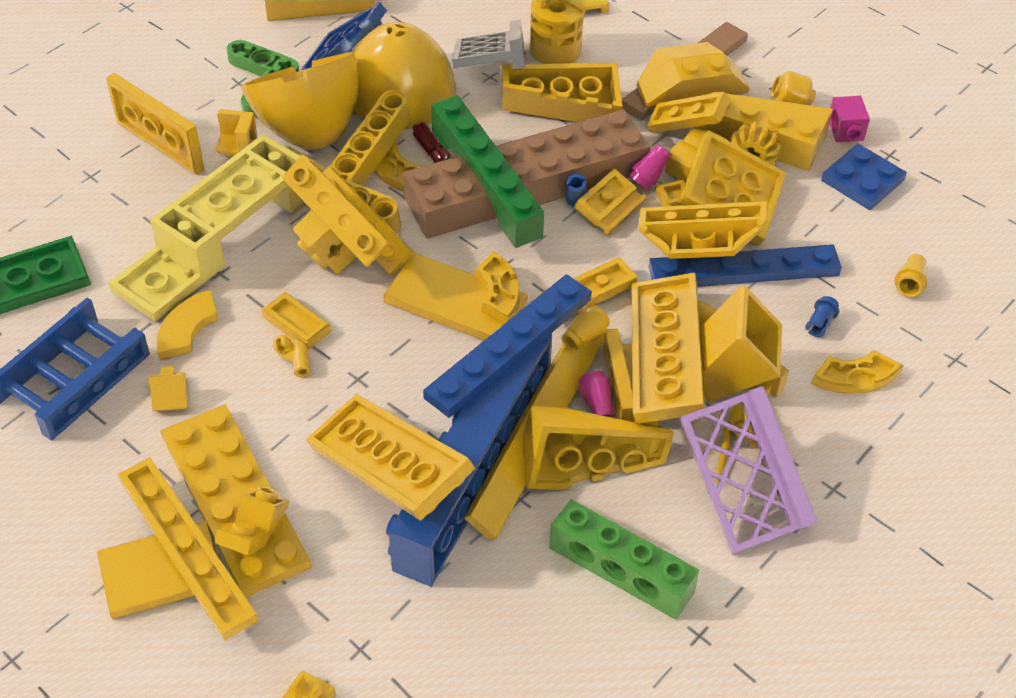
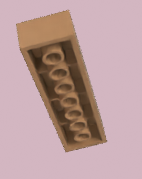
(451, 197)

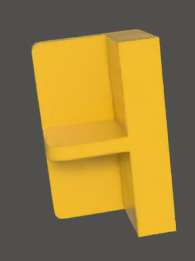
(236, 131)

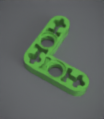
(246, 55)

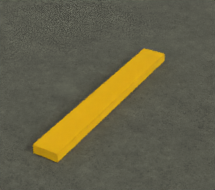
(507, 475)

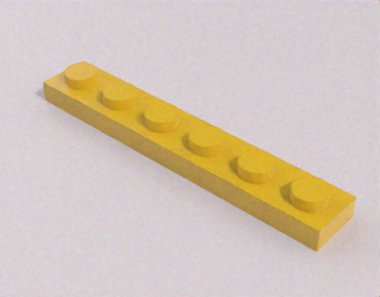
(188, 549)

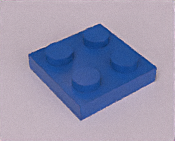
(863, 176)

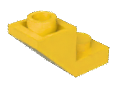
(255, 521)

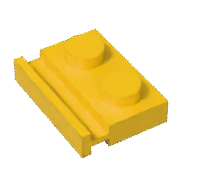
(610, 202)

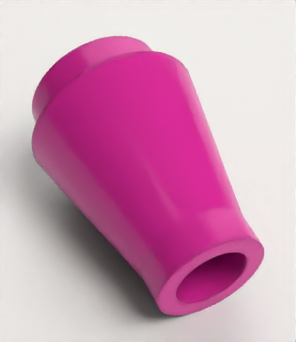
(650, 167)
(596, 393)

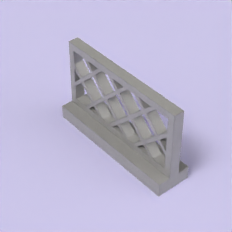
(492, 48)

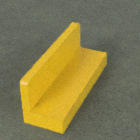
(619, 369)

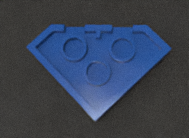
(348, 34)

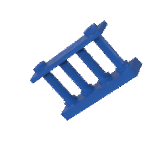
(88, 387)

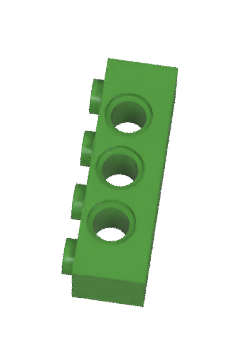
(623, 559)

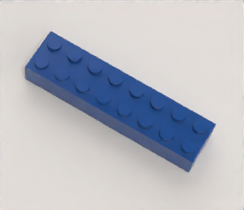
(480, 433)

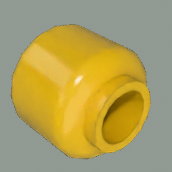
(793, 88)

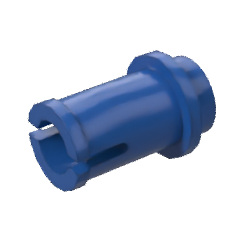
(576, 188)
(825, 310)

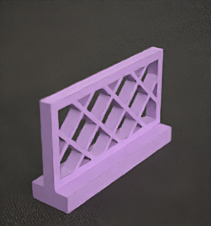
(777, 460)

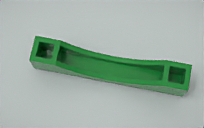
(512, 202)

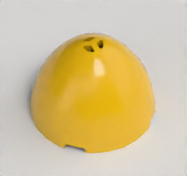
(404, 60)
(307, 105)

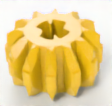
(758, 141)

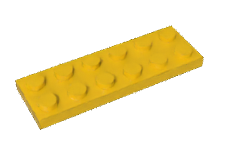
(666, 349)
(391, 456)
(217, 473)

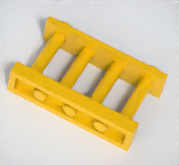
(348, 215)

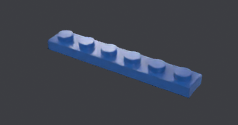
(753, 266)
(506, 346)

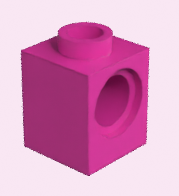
(849, 119)

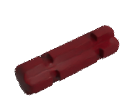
(430, 142)

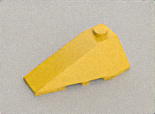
(579, 446)

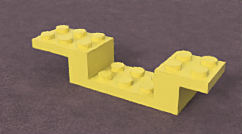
(192, 226)

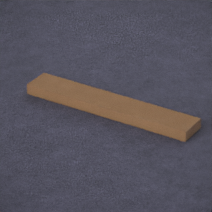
(725, 38)

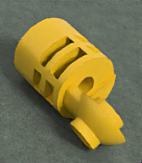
(556, 30)

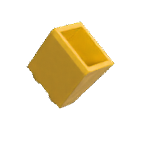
(740, 346)

